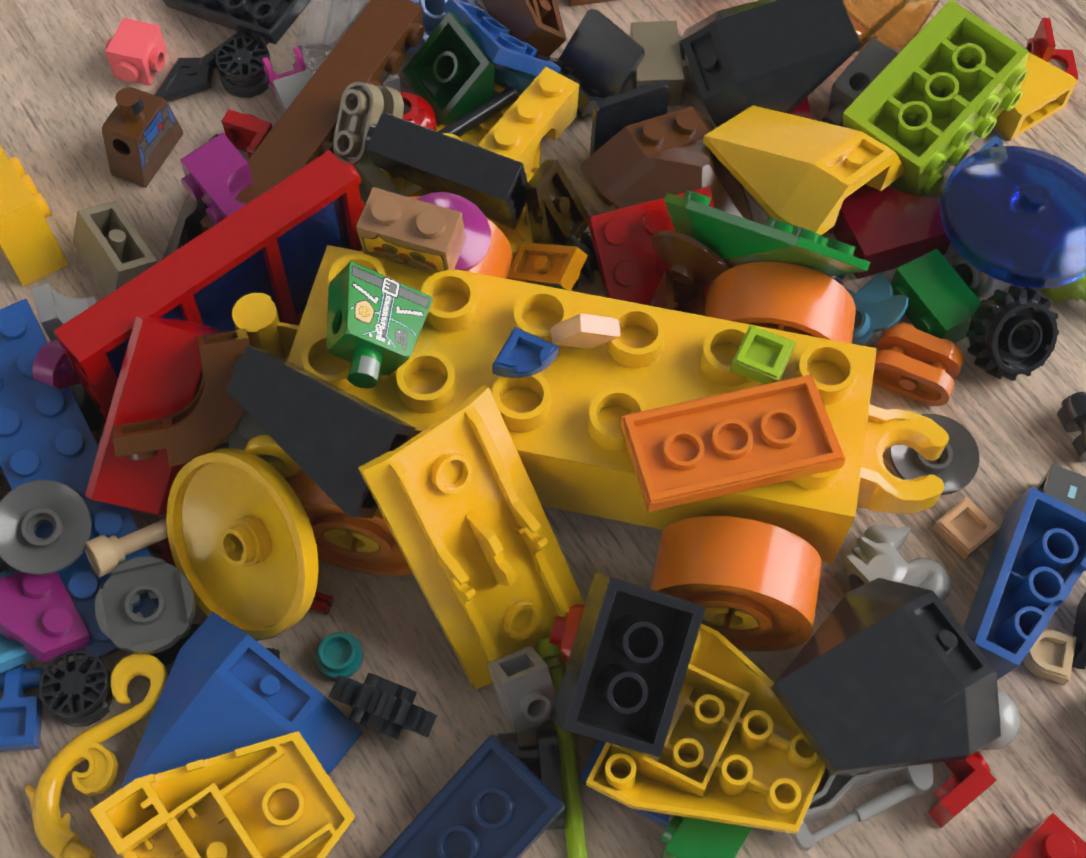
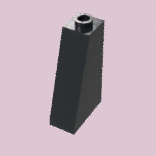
(449, 166)
(317, 425)

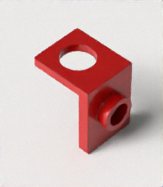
(1044, 46)

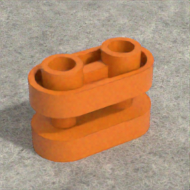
(917, 364)

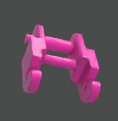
(298, 66)

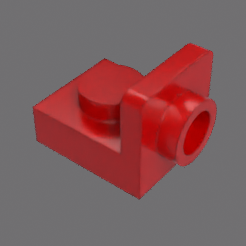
(969, 781)

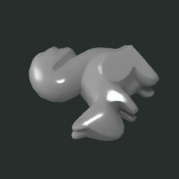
(880, 559)

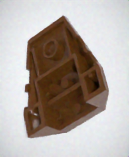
(660, 159)

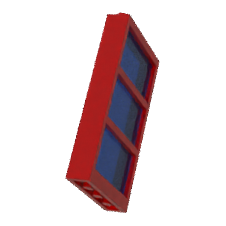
(261, 248)

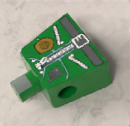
(373, 322)

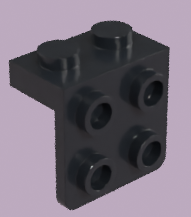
(598, 59)
(626, 109)

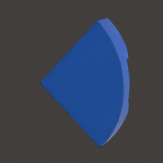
(524, 355)

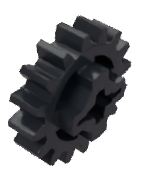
(383, 705)

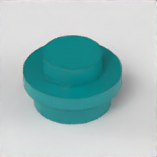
(339, 655)

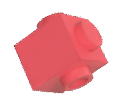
(136, 51)

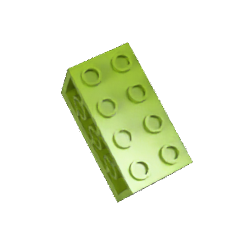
(940, 95)

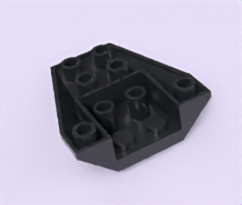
(767, 53)
(891, 683)

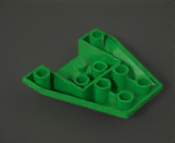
(746, 241)

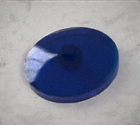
(1018, 216)

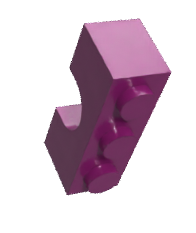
(217, 176)

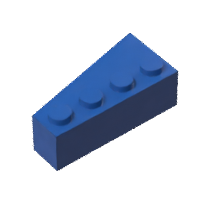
(1026, 577)

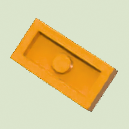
(548, 265)

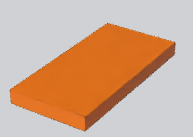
(730, 442)

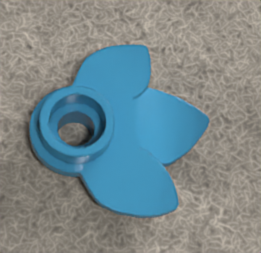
(876, 308)

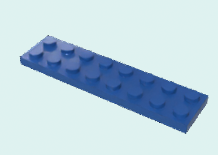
(50, 440)

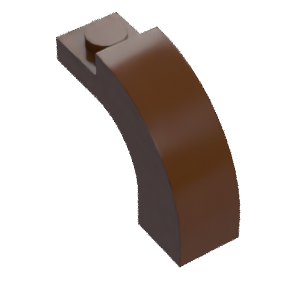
(203, 421)

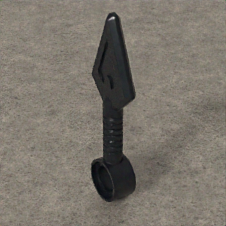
(192, 74)

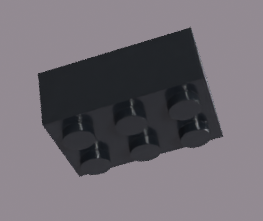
(627, 665)

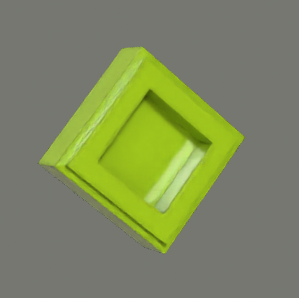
(762, 356)

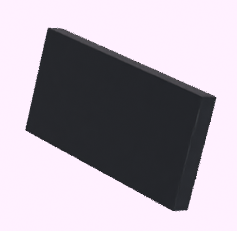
(256, 18)

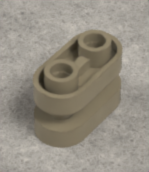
(358, 111)

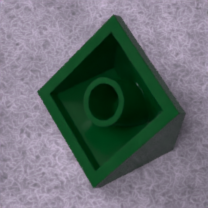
(451, 71)

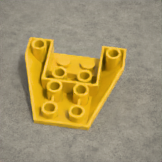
(800, 164)
(726, 752)

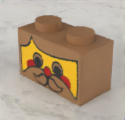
(411, 232)

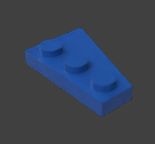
(494, 40)

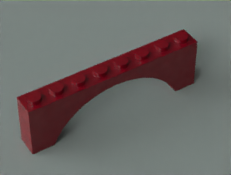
(886, 225)

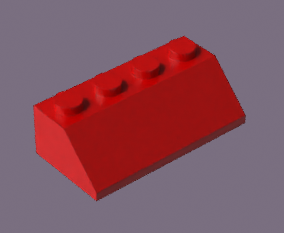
(154, 382)

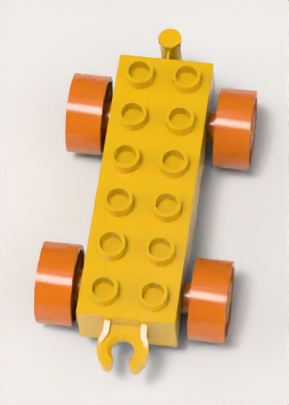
(738, 554)

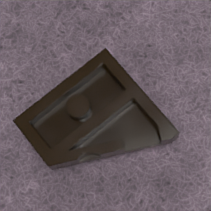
(554, 206)

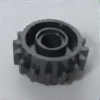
(1012, 332)

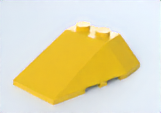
(235, 805)

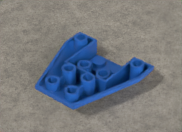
(233, 695)

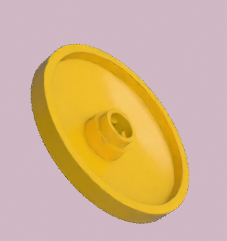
(243, 541)

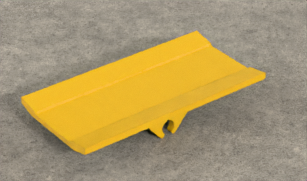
(474, 535)

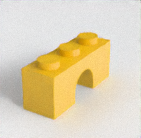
(541, 110)

